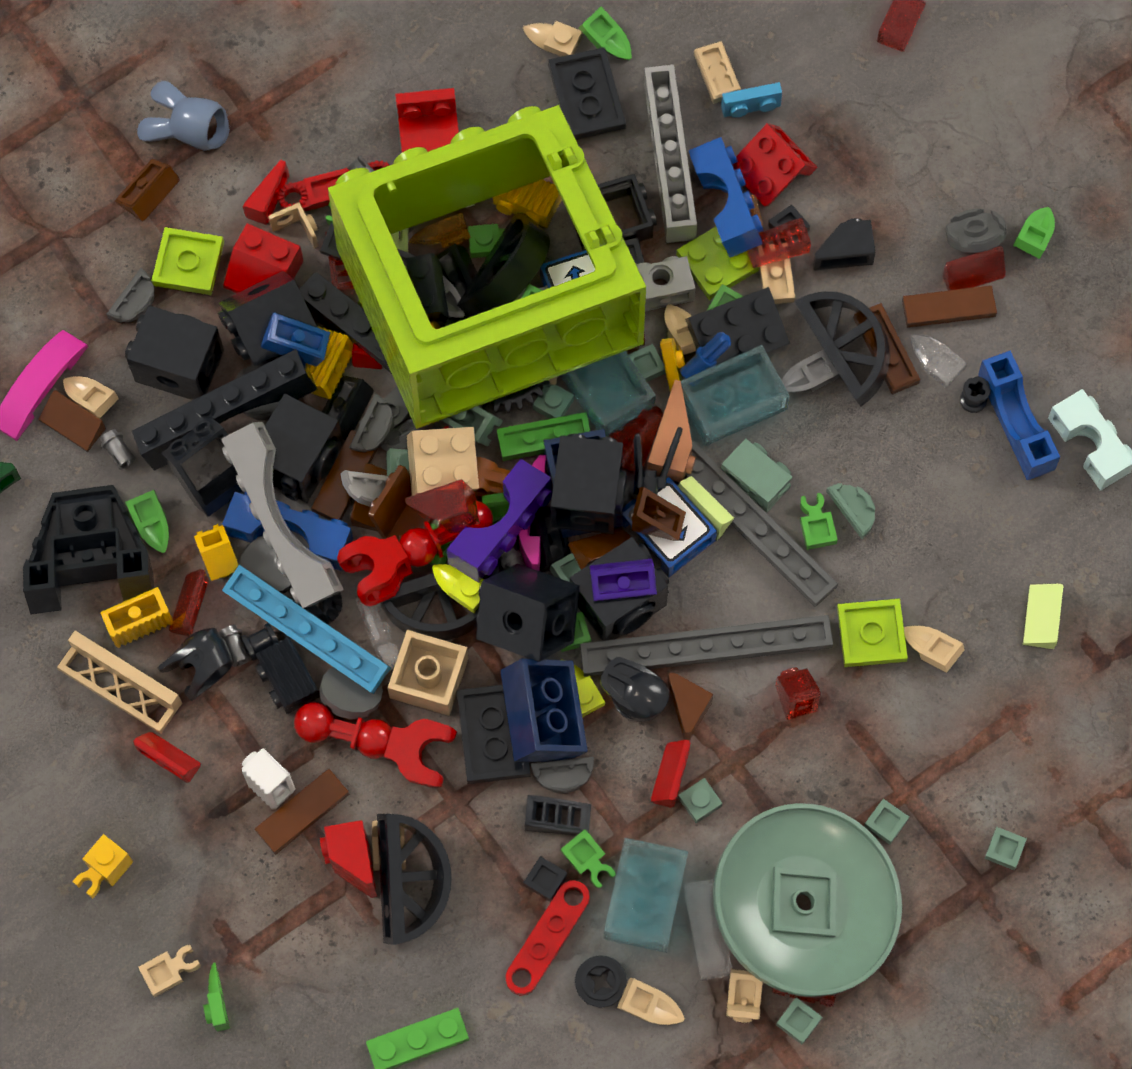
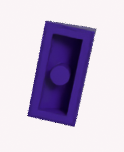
(623, 579)

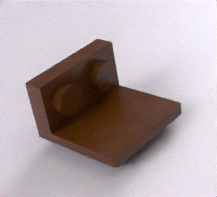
(390, 511)

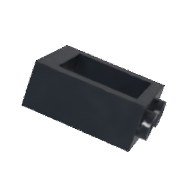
(629, 186)
(213, 494)

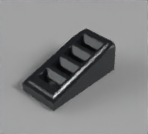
(558, 804)

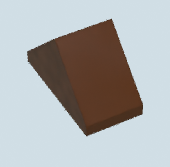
(657, 516)
(690, 703)

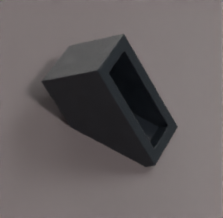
(847, 246)

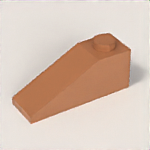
(673, 417)

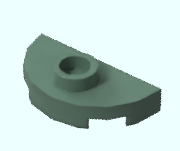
(855, 506)

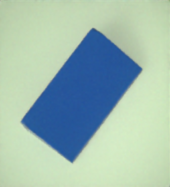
(289, 334)

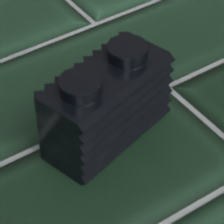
(428, 282)
(287, 676)

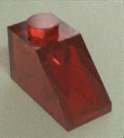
(447, 506)
(797, 692)

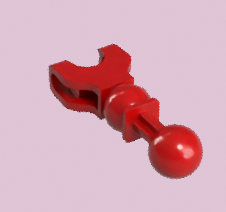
(392, 559)
(378, 740)

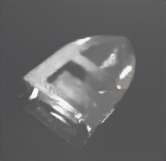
(938, 359)

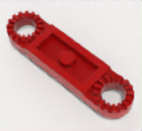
(315, 189)
(547, 938)

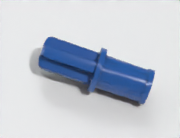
(707, 355)

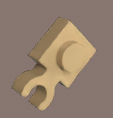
(163, 972)

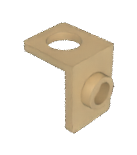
(296, 214)

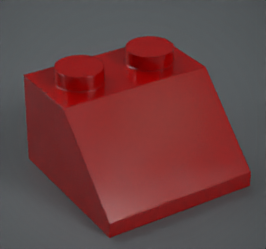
(260, 256)
(349, 854)

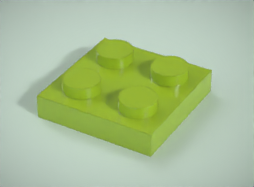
(188, 261)
(712, 265)
(872, 632)

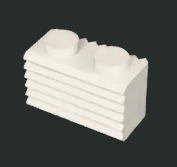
(267, 778)

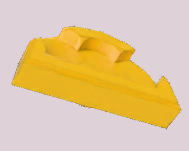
(672, 359)

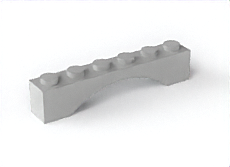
(253, 458)

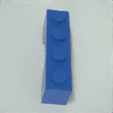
(735, 223)
(1007, 395)
(323, 536)

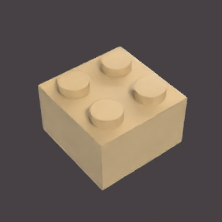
(442, 458)
(428, 672)

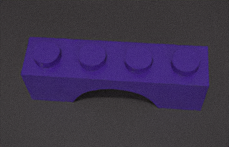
(478, 549)

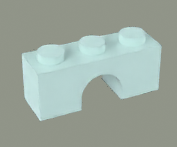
(1081, 417)

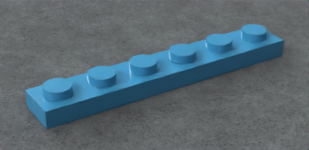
(306, 629)

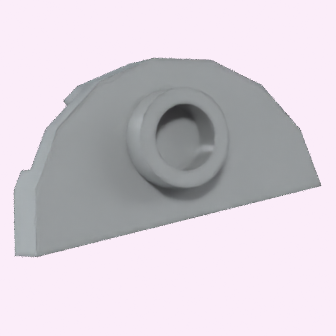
(363, 486)

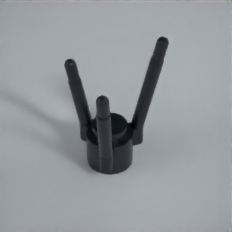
(647, 477)

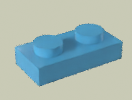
(752, 99)

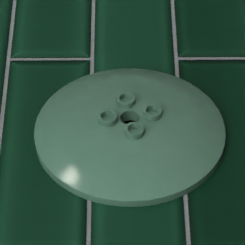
(850, 892)

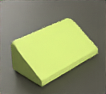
(707, 505)
(1043, 615)

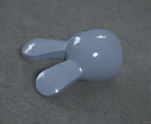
(188, 119)

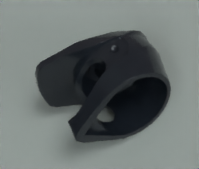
(208, 655)
(634, 690)

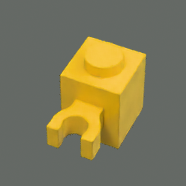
(216, 552)
(105, 862)

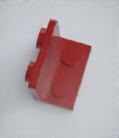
(427, 118)
(772, 163)

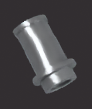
(117, 448)
(235, 645)

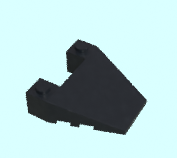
(85, 541)

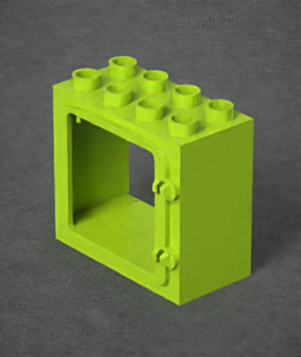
(517, 342)

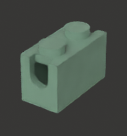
(479, 419)
(757, 474)

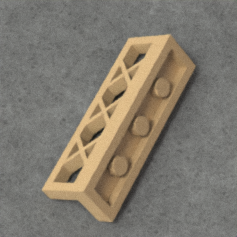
(130, 675)

